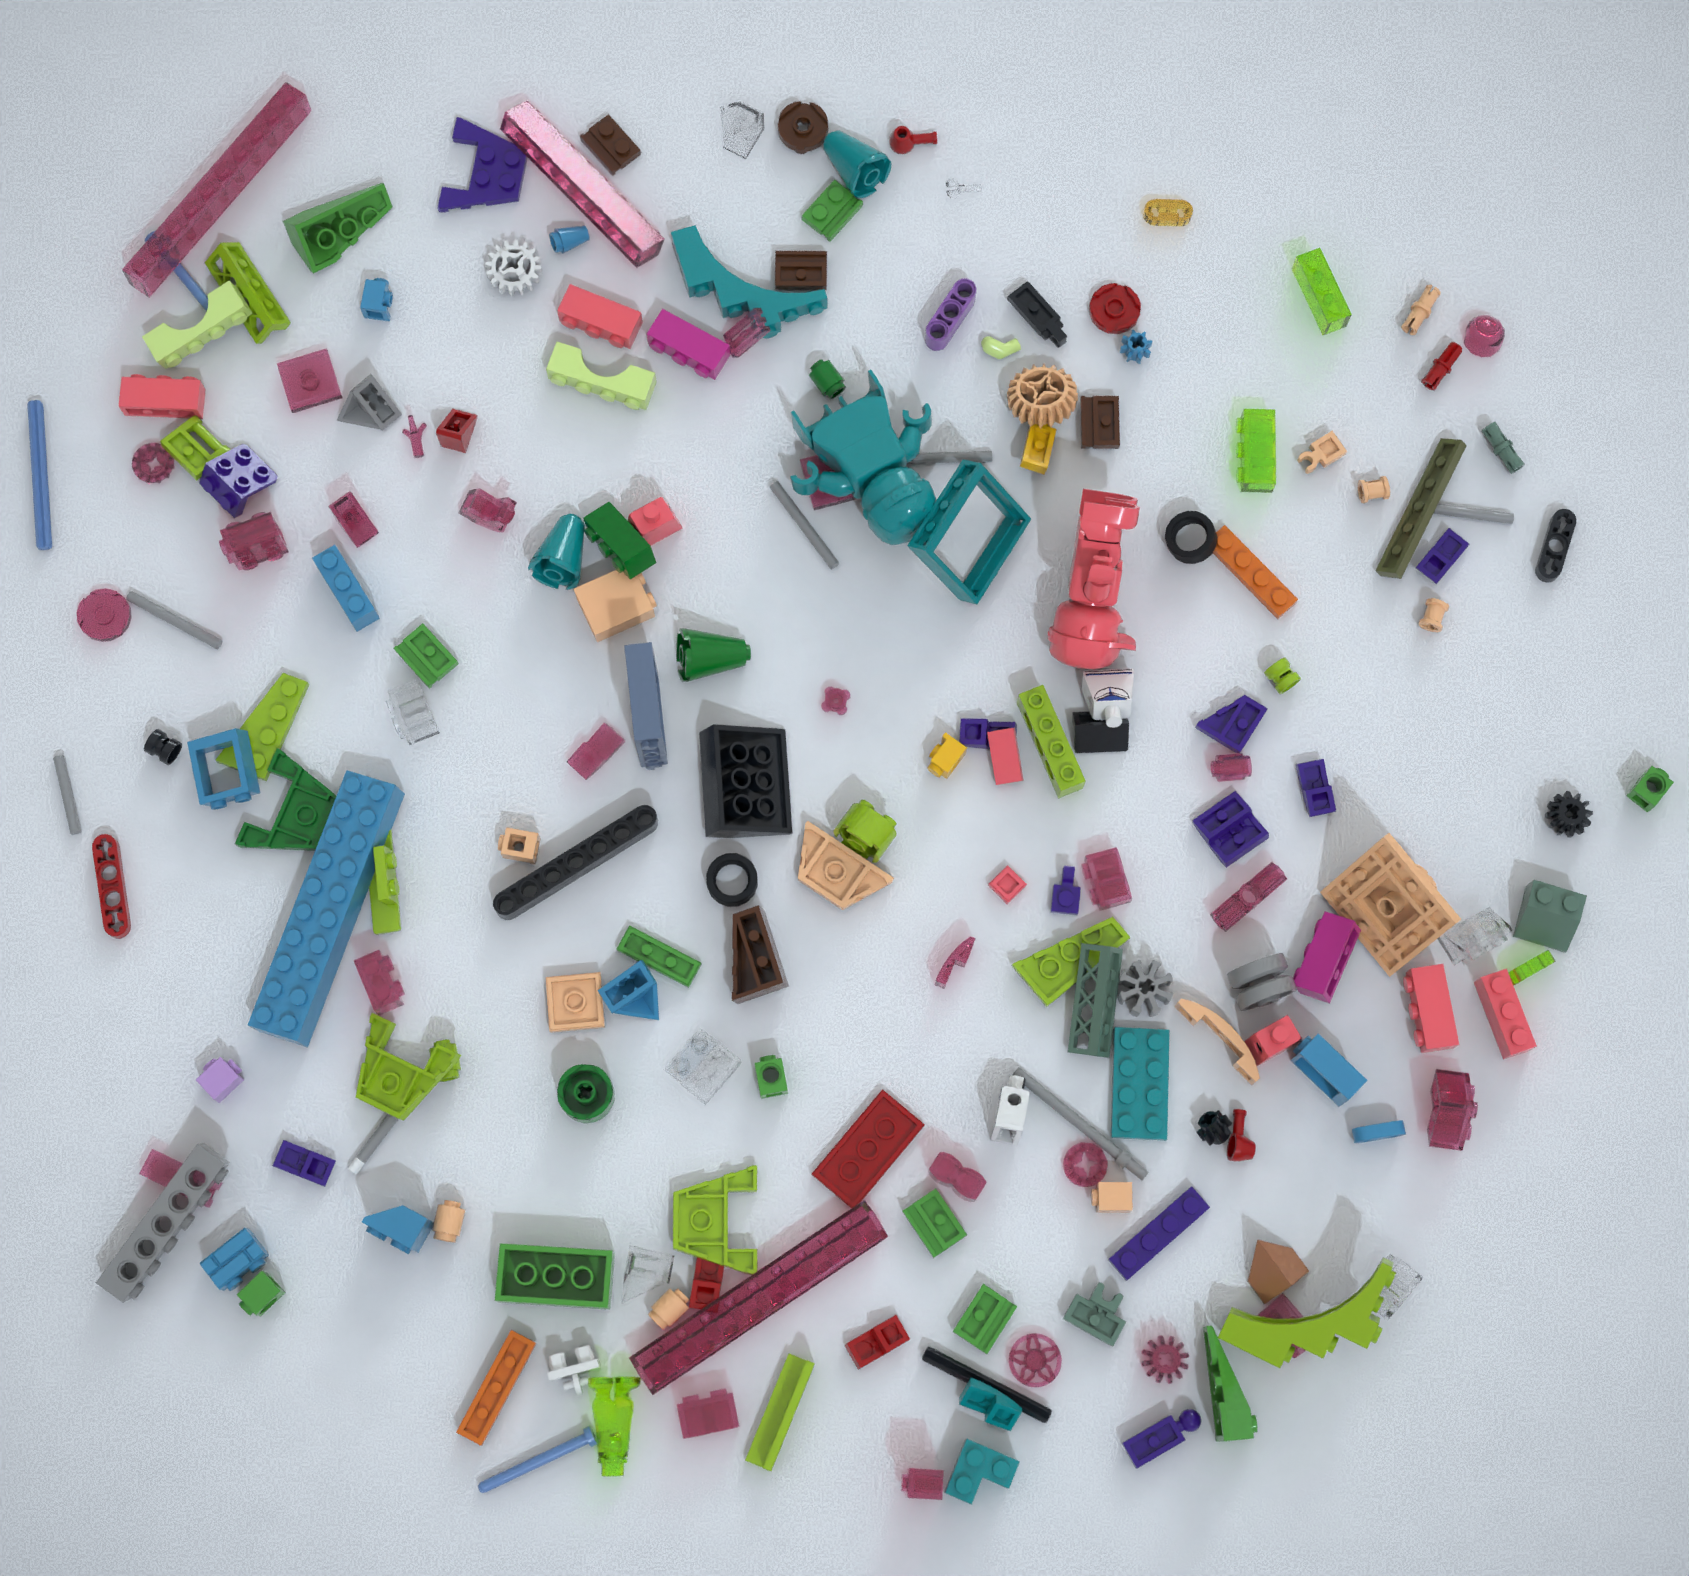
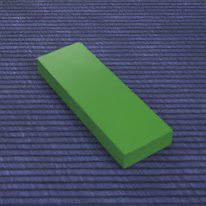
(659, 956)

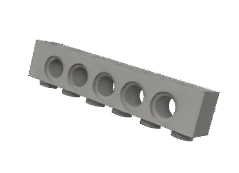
(115, 1278)

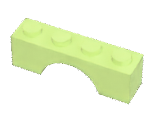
(224, 311)
(631, 386)

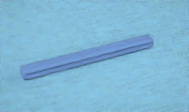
(39, 475)

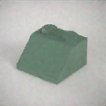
(1549, 915)

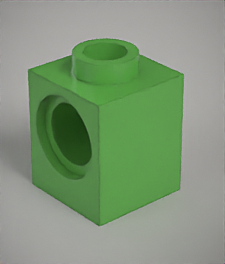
(1642, 795)
(775, 1088)
(260, 1294)

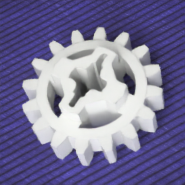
(518, 257)

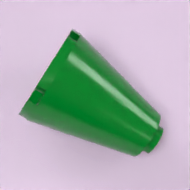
(708, 653)

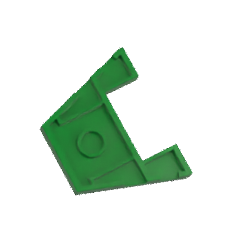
(301, 814)

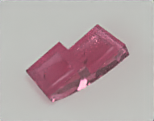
(596, 751)
(957, 957)

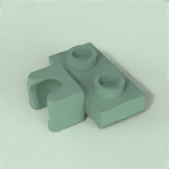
(1096, 1315)

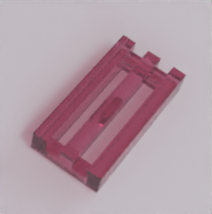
(749, 336)

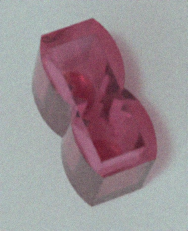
(1107, 879)
(950, 1173)

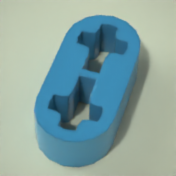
(1378, 1131)

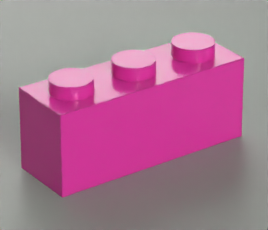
(688, 345)
(1326, 956)

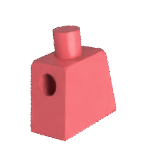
(655, 521)
(1273, 1040)

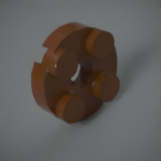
(805, 113)

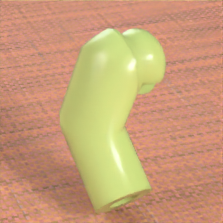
(998, 349)

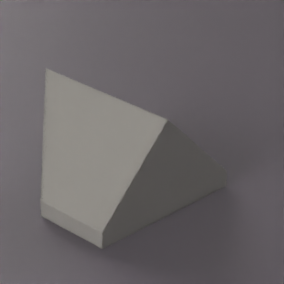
(369, 406)

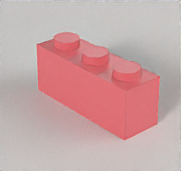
(599, 317)
(162, 396)
(1431, 1008)
(1505, 1014)

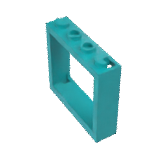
(942, 516)

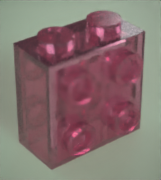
(253, 541)

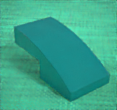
(996, 1406)

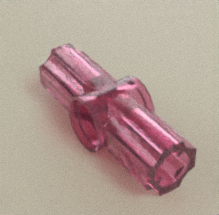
(1236, 907)

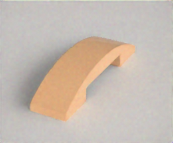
(1195, 1012)

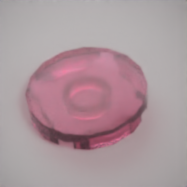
(104, 615)

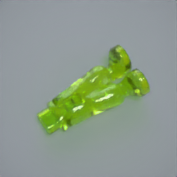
(613, 1420)

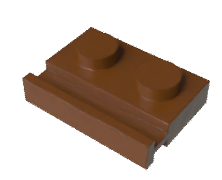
(610, 145)
(800, 270)
(1100, 422)

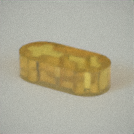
(1168, 212)

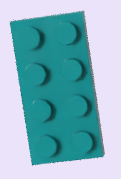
(1140, 1083)

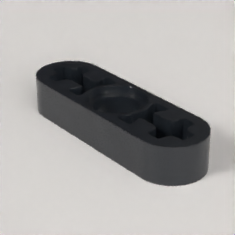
(1554, 526)

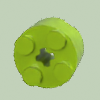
(866, 830)

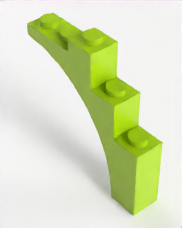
(1352, 1319)

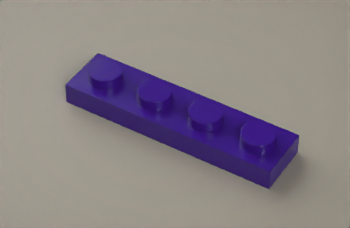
(1158, 1233)

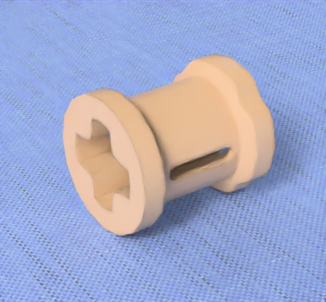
(1373, 489)
(1433, 615)

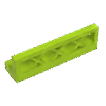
(252, 286)
(780, 1412)

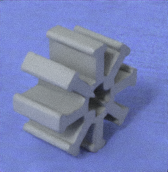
(1139, 980)

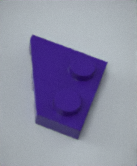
(1233, 723)

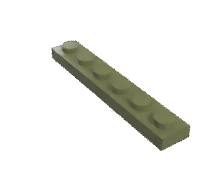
(1421, 508)

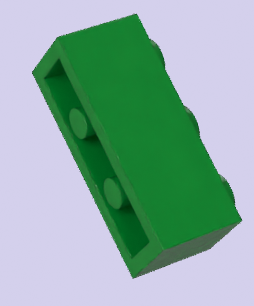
(618, 540)

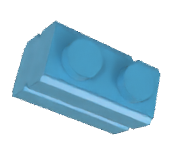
(234, 1260)

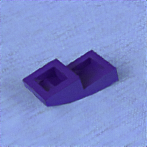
(1442, 556)
(974, 731)
(1315, 787)
(304, 1163)

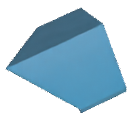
(632, 993)

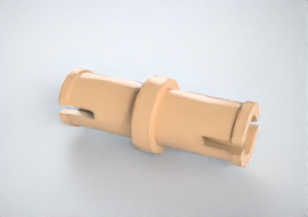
(1421, 310)

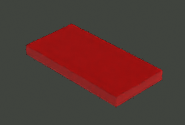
(868, 1149)

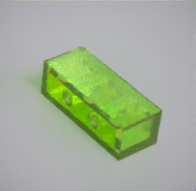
(1321, 291)
(1256, 450)

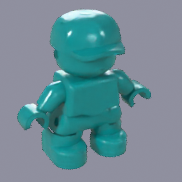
(870, 463)

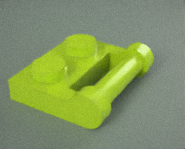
(188, 450)

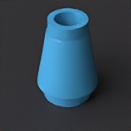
(568, 238)

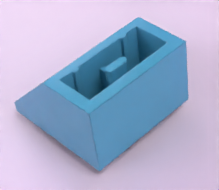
(402, 1225)

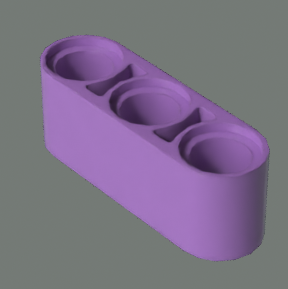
(952, 303)

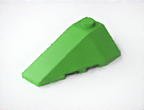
(330, 228)
(1229, 1405)

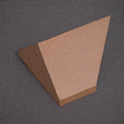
(1274, 1270)

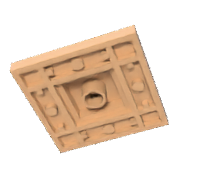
(1391, 904)

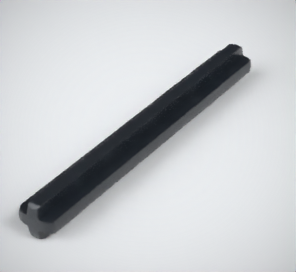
(964, 1373)

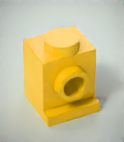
(946, 757)

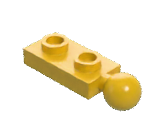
(1038, 448)

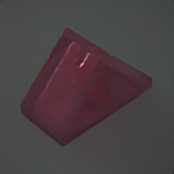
(353, 519)

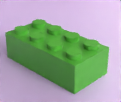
(554, 1276)

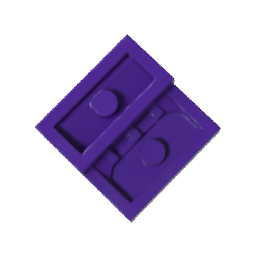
(1230, 829)

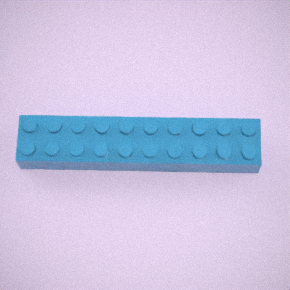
(326, 909)

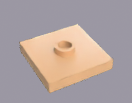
(575, 1002)

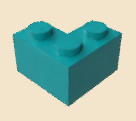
(977, 1463)

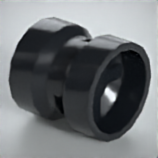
(162, 746)

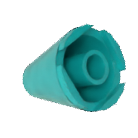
(857, 163)
(560, 554)

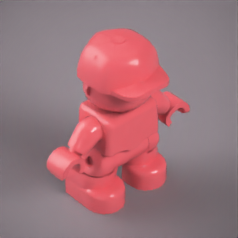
(1087, 624)

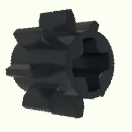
(1214, 1127)

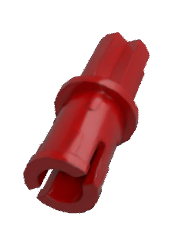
(1442, 366)

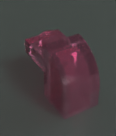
(487, 510)

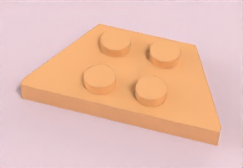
(837, 870)

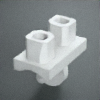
(560, 1369)

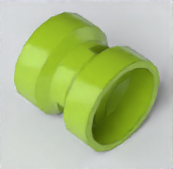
(1282, 675)

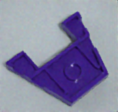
(495, 174)

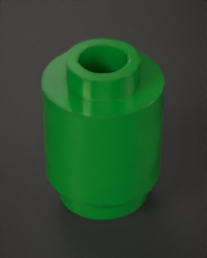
(827, 378)

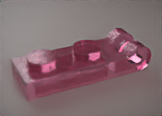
(162, 1169)

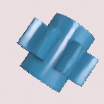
(1133, 340)

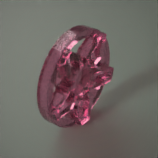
(1035, 1360)

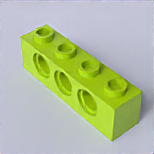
(1050, 741)

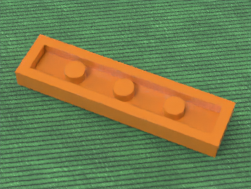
(1253, 573)
(496, 1387)

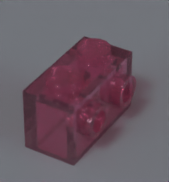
(379, 983)

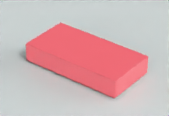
(1005, 756)

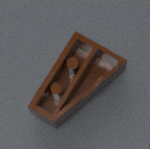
(755, 957)

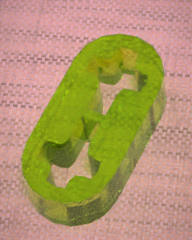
(1531, 967)

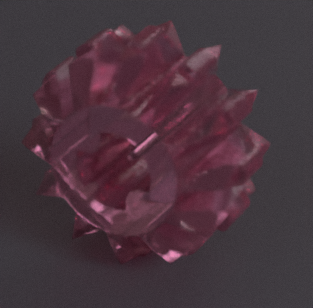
(1164, 1369)

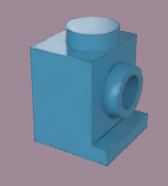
(376, 299)

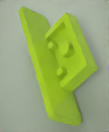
(385, 890)

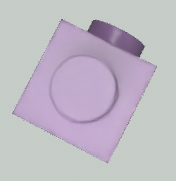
(220, 1078)

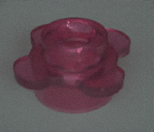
(835, 693)

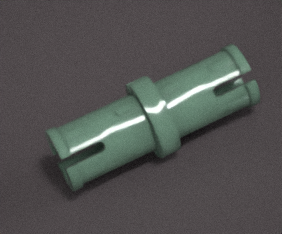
(1503, 447)

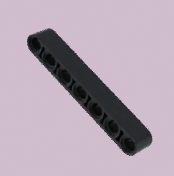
(568, 874)

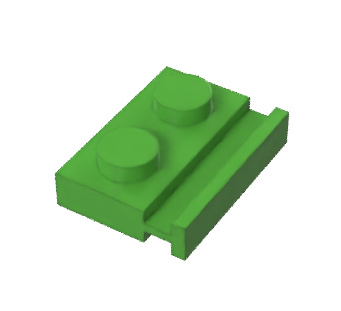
(832, 210)
(426, 655)
(934, 1223)
(984, 1319)

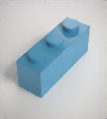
(345, 588)

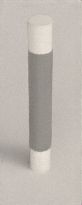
(372, 1143)

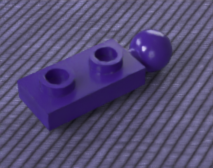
(1160, 1437)

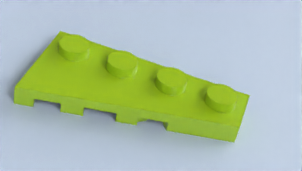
(1056, 968)

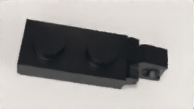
(1038, 313)

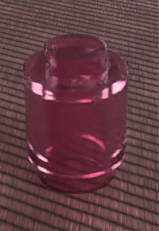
(1231, 767)

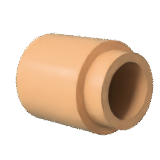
(448, 1221)
(669, 1308)

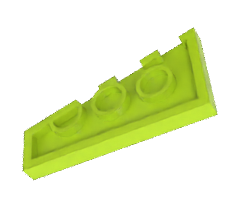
(269, 723)

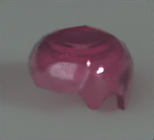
(1484, 336)

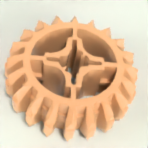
(1042, 395)

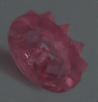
(147, 454)
(1078, 1175)

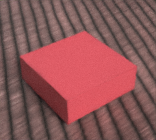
(1007, 884)

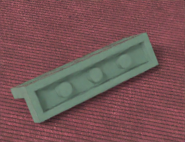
(1104, 1000)

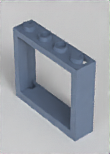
(646, 705)

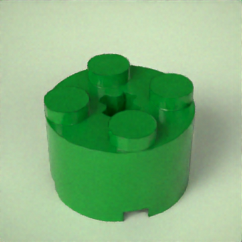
(585, 1109)

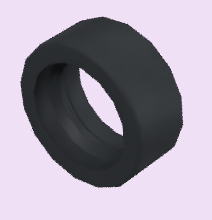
(1184, 519)
(732, 859)

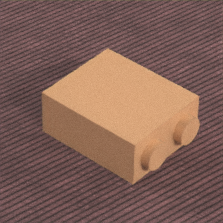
(614, 603)

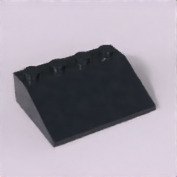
(745, 781)

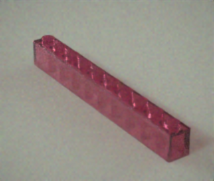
(217, 190)
(758, 1297)

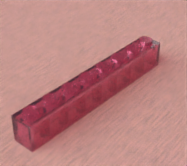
(582, 184)

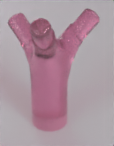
(415, 437)

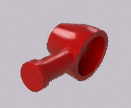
(906, 144)
(1239, 1146)

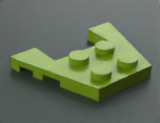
(393, 1082)
(702, 1220)

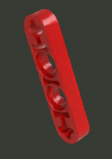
(106, 887)

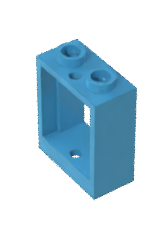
(245, 763)
(1327, 1069)

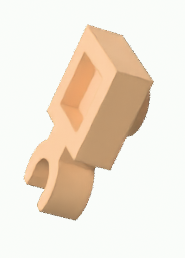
(1324, 450)

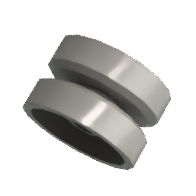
(1263, 986)

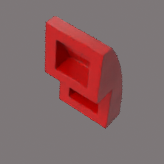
(706, 1283)
(877, 1342)

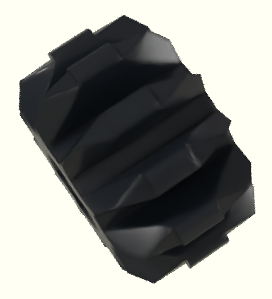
(1574, 823)

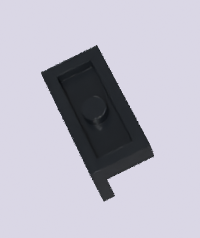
(1096, 736)

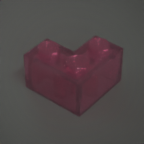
(1452, 1110)

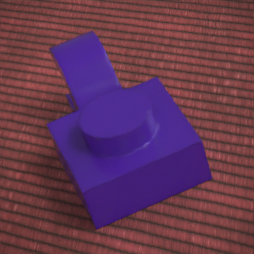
(1066, 896)

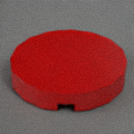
(1114, 308)

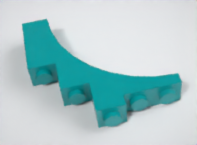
(705, 274)

